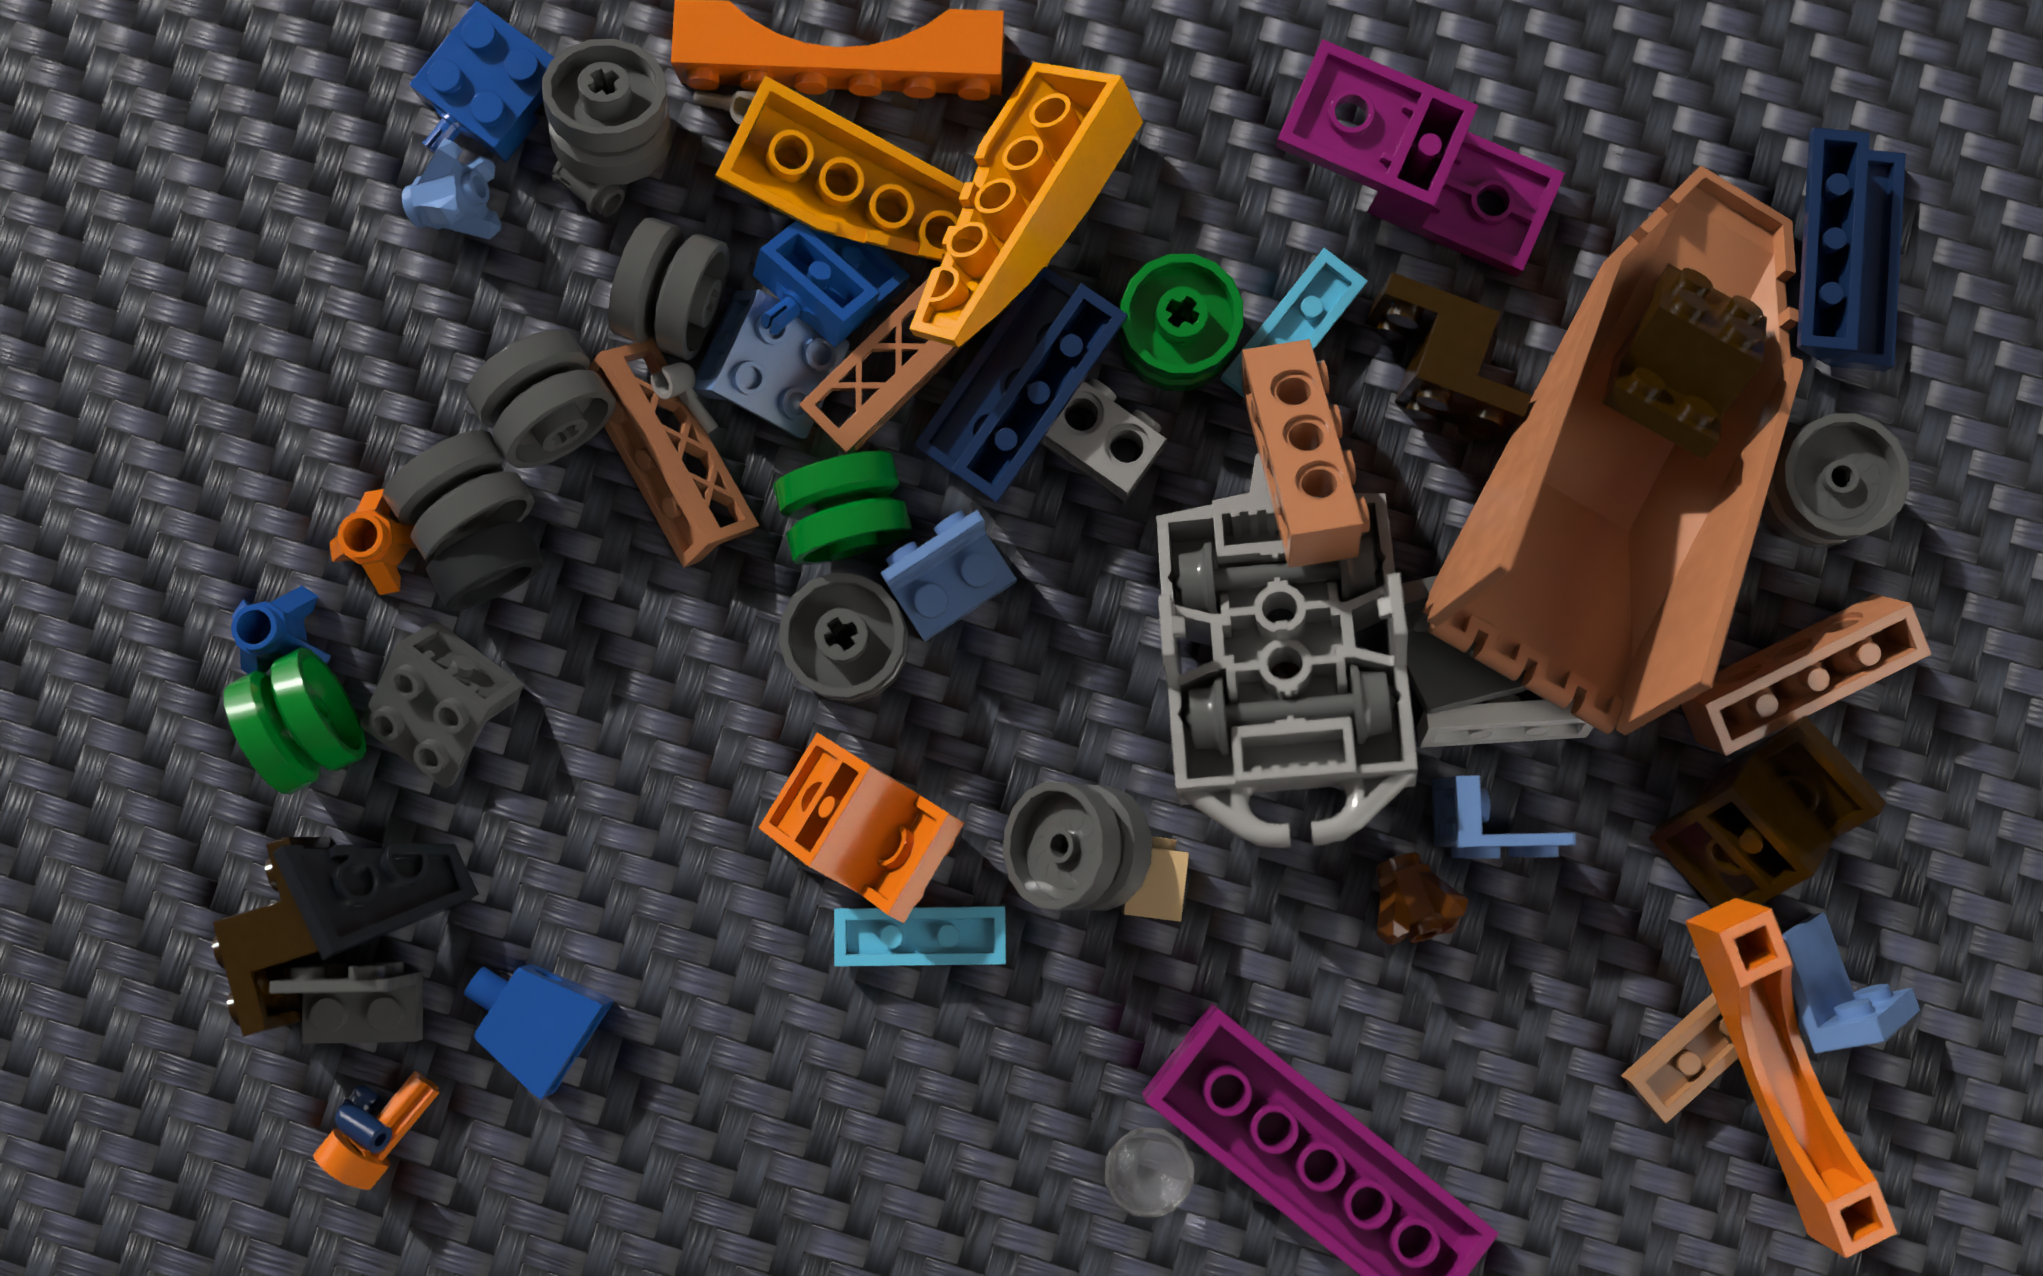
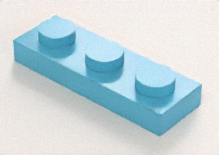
(1306, 310)
(926, 938)

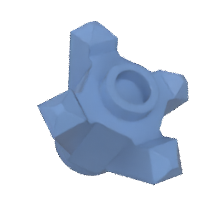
(453, 194)

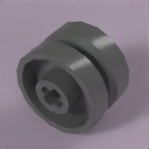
(607, 111)
(668, 288)
(540, 398)
(1836, 481)
(456, 492)
(819, 616)
(1077, 846)

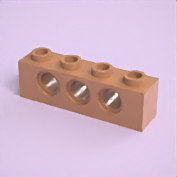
(1291, 414)
(1806, 673)

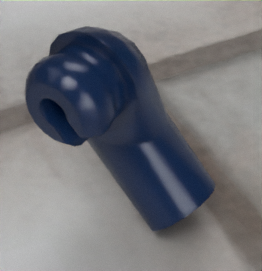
(356, 1119)

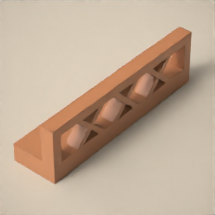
(889, 395)
(656, 453)

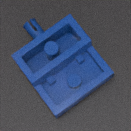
(483, 83)
(825, 281)

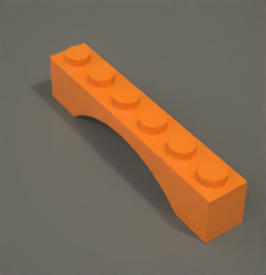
(951, 54)
(1753, 990)

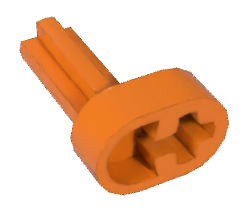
(356, 1165)

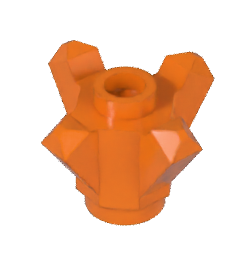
(374, 542)

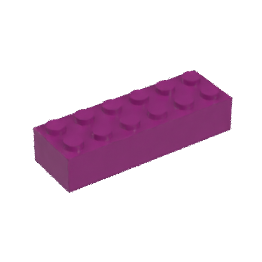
(1312, 1156)

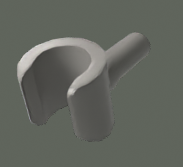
(736, 104)
(679, 381)

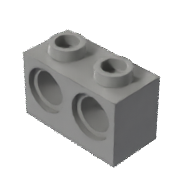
(1090, 448)

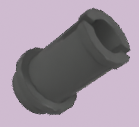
(598, 197)

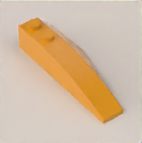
(839, 175)
(1028, 194)

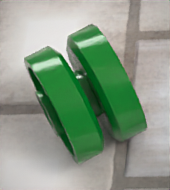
(1188, 291)
(842, 507)
(294, 721)

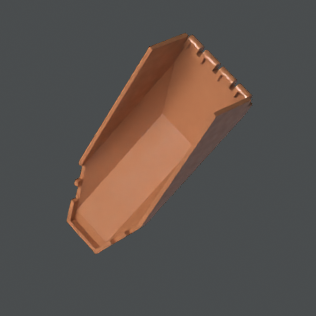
(1597, 541)

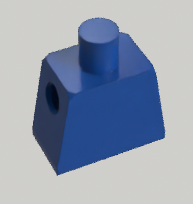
(536, 1023)

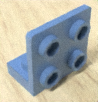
(766, 370)
(947, 574)
(1458, 819)
(1825, 999)

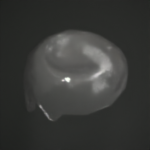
(1149, 1172)

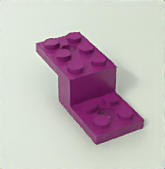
(1419, 158)

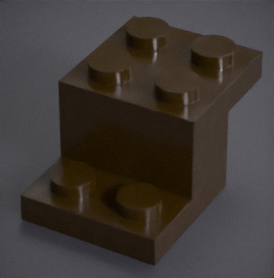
(1446, 358)
(1687, 360)
(1768, 817)
(262, 948)

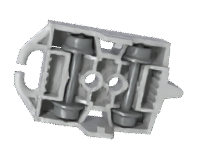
(1254, 733)

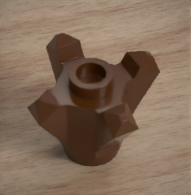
(1415, 901)

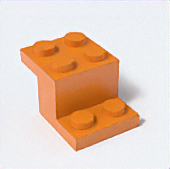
(861, 827)

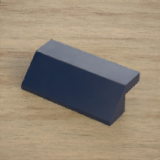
(1850, 251)
(1020, 382)

